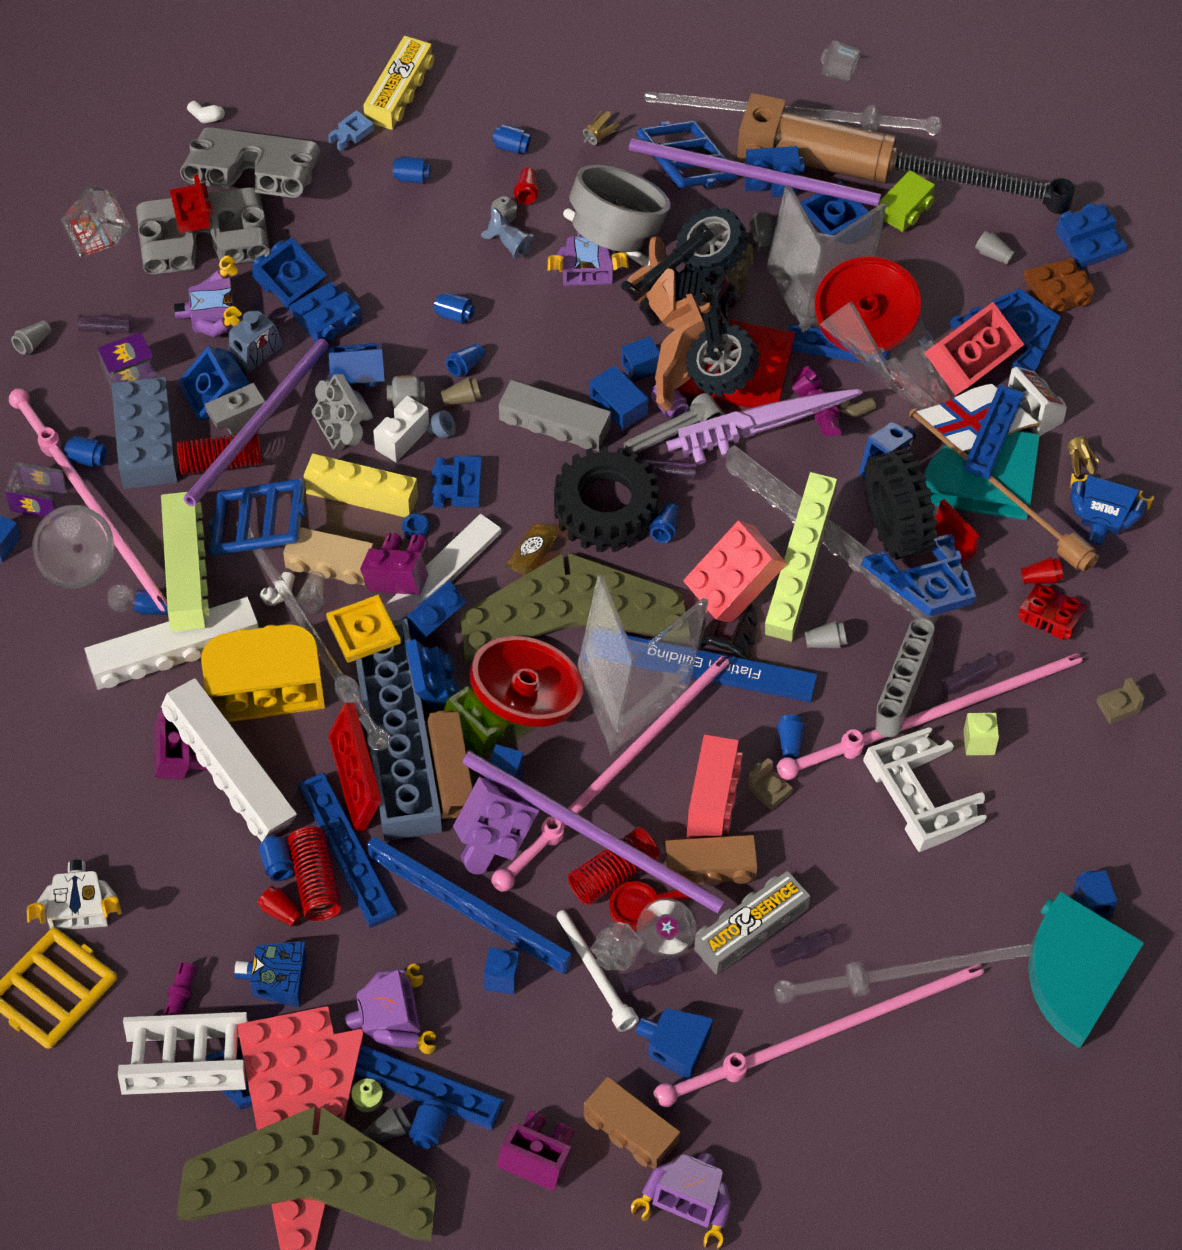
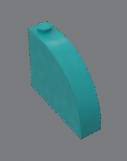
(976, 494)
(1077, 965)

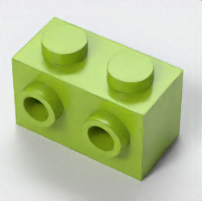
(908, 200)

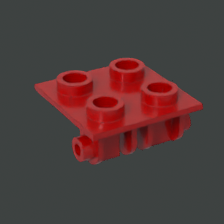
(1053, 608)

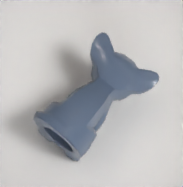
(510, 236)

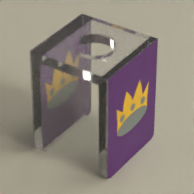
(126, 360)
(33, 477)

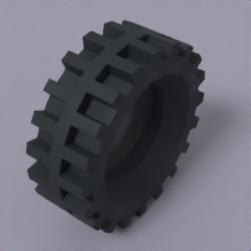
(900, 504)
(606, 527)

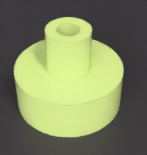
(367, 1095)

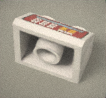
(1038, 400)

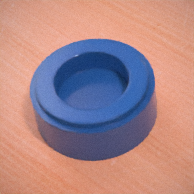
(415, 524)

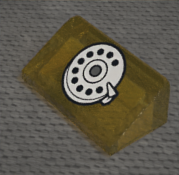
(532, 548)

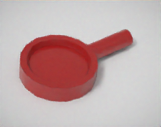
(632, 897)

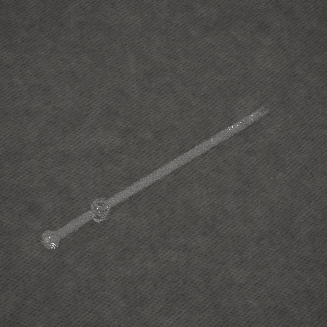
(869, 118)
(345, 687)
(859, 978)

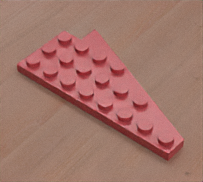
(291, 1068)

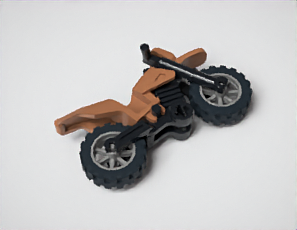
(697, 307)

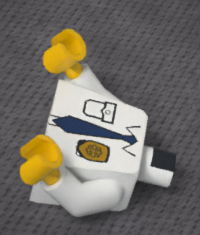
(75, 900)

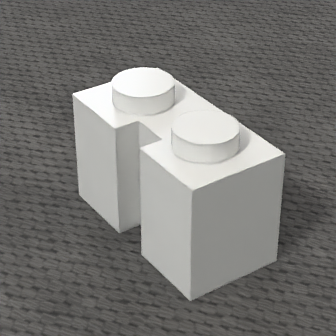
(397, 435)

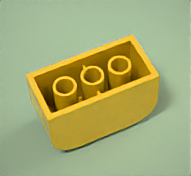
(263, 672)

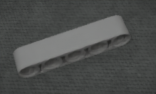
(904, 677)

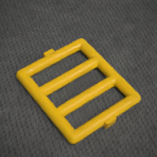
(67, 1019)

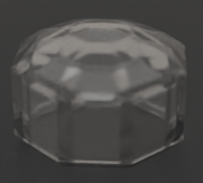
(120, 597)

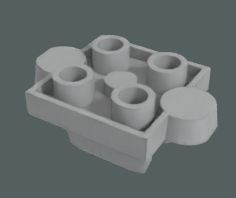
(340, 412)

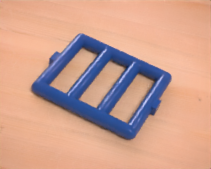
(700, 141)
(268, 538)

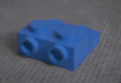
(779, 159)
(1090, 235)
(287, 272)
(326, 312)
(431, 674)

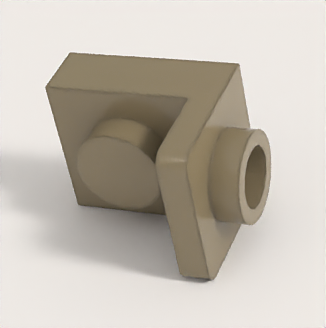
(1122, 702)
(767, 784)

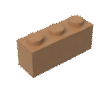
(713, 859)
(631, 1124)

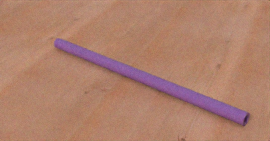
(755, 172)
(255, 423)
(593, 832)

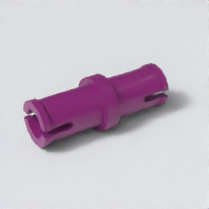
(180, 992)

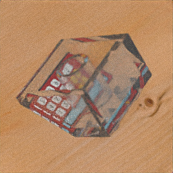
(95, 221)

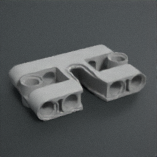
(281, 158)
(235, 229)

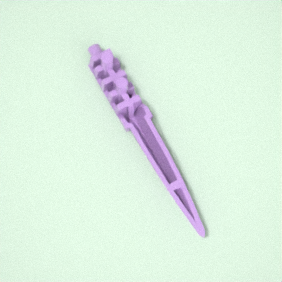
(748, 422)

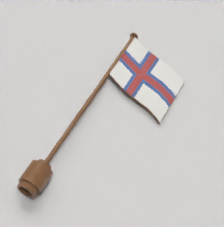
(958, 425)

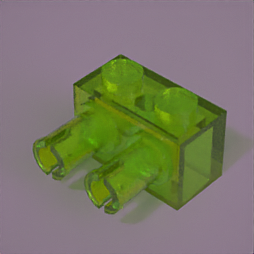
(479, 725)

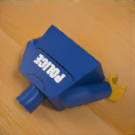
(1106, 506)

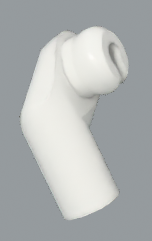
(206, 114)
(271, 596)

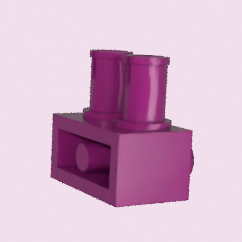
(395, 570)
(171, 754)
(535, 1155)

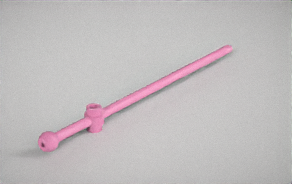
(50, 445)
(853, 741)
(553, 830)
(736, 1064)

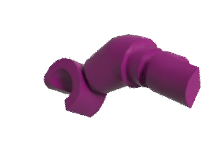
(807, 383)

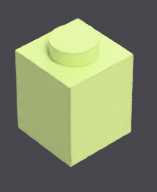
(981, 733)

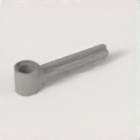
(701, 409)

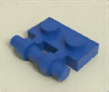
(466, 482)

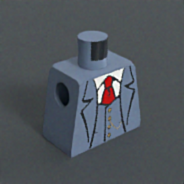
(253, 340)

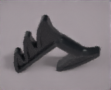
(738, 643)

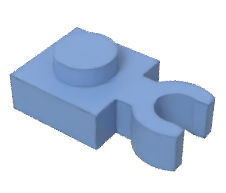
(352, 128)

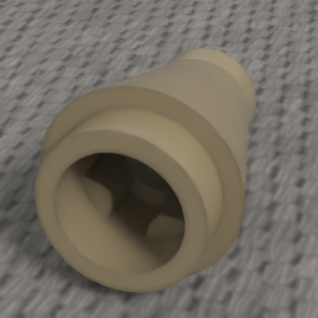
(462, 392)

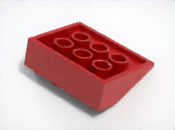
(769, 380)

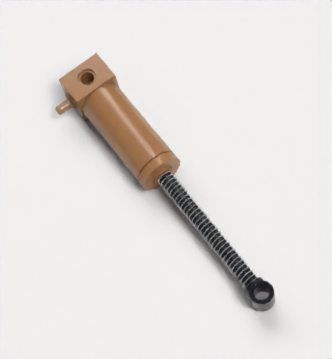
(871, 153)

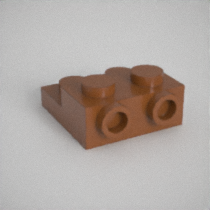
(1059, 285)

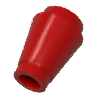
(526, 187)
(1043, 572)
(279, 906)

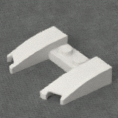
(926, 825)

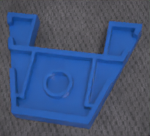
(1031, 322)
(929, 587)

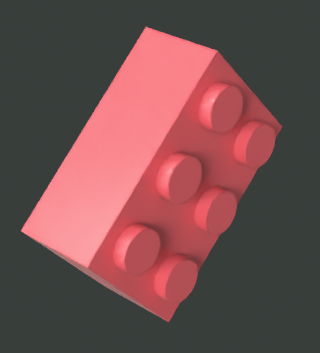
(974, 348)
(735, 571)
(714, 788)

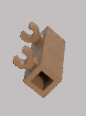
(447, 755)

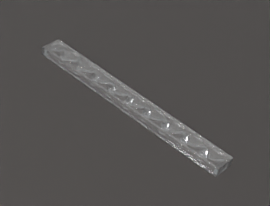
(789, 502)

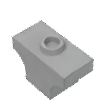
(235, 408)

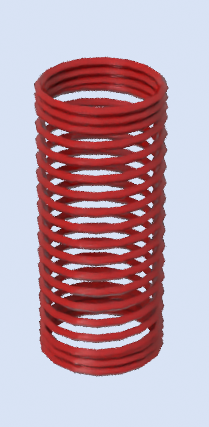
(251, 453)
(309, 847)
(611, 869)

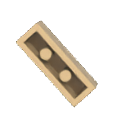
(329, 554)

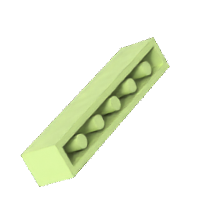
(801, 556)
(183, 563)

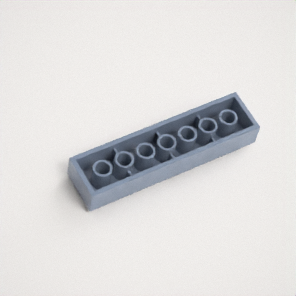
(405, 766)

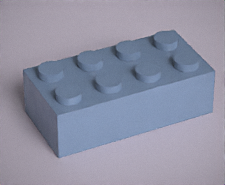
(144, 433)

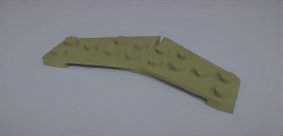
(554, 601)
(293, 1164)

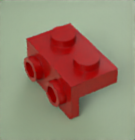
(190, 206)

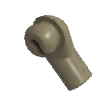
(857, 409)

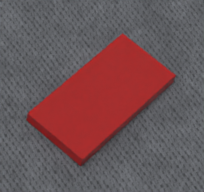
(354, 767)

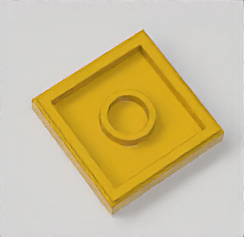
(363, 628)

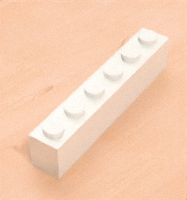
(160, 649)
(228, 760)

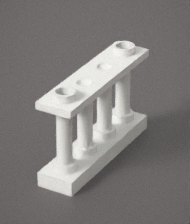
(183, 1076)

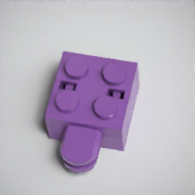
(492, 824)

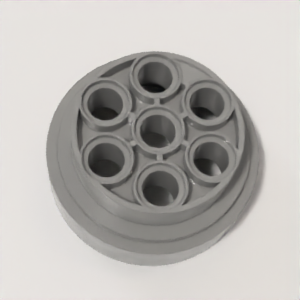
(617, 207)

